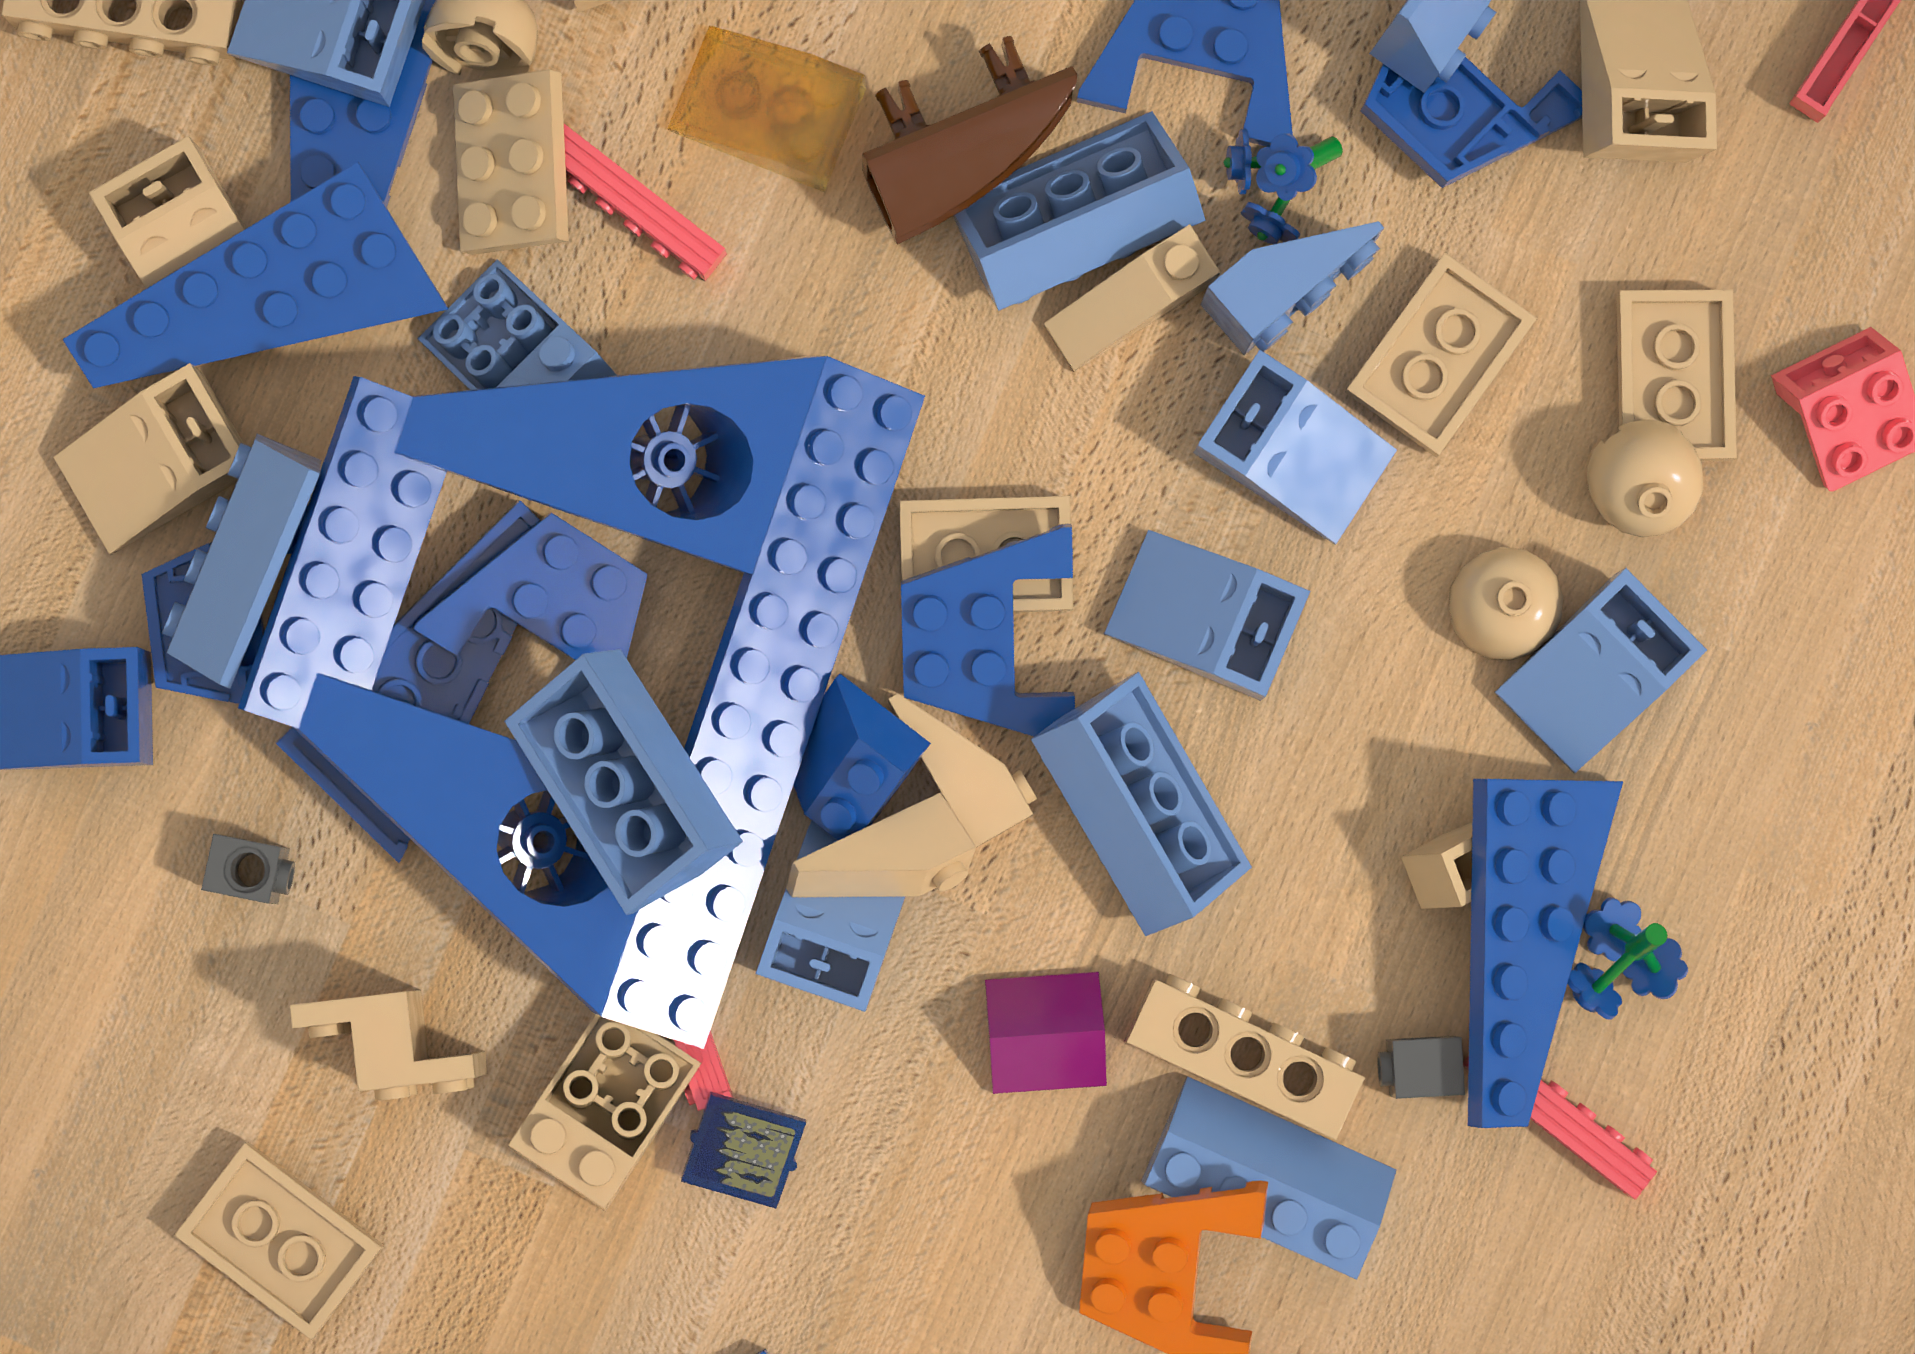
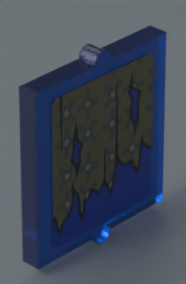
(743, 1150)

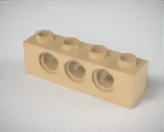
(146, 32)
(1319, 1108)

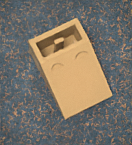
(1644, 82)
(167, 211)
(152, 458)
(604, 1108)

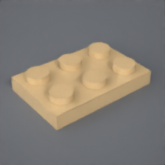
(510, 162)
(1440, 355)
(1679, 365)
(955, 529)
(279, 1240)

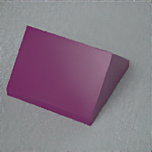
(1046, 1032)

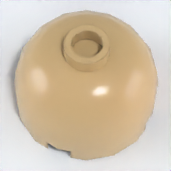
(481, 36)
(1645, 478)
(1505, 603)

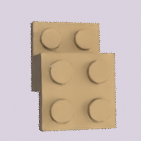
(390, 1044)

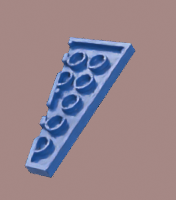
(339, 129)
(291, 278)
(426, 675)
(1530, 895)

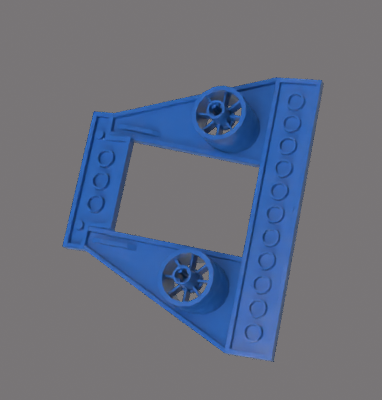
(786, 496)

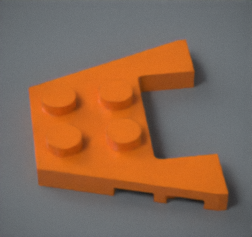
(1146, 1262)

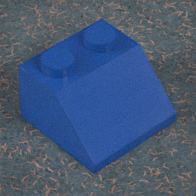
(854, 760)

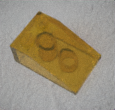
(769, 105)

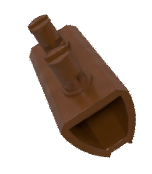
(956, 161)

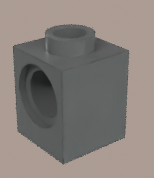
(223, 865)
(1422, 1067)

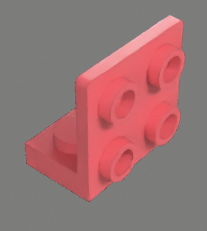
(1852, 406)

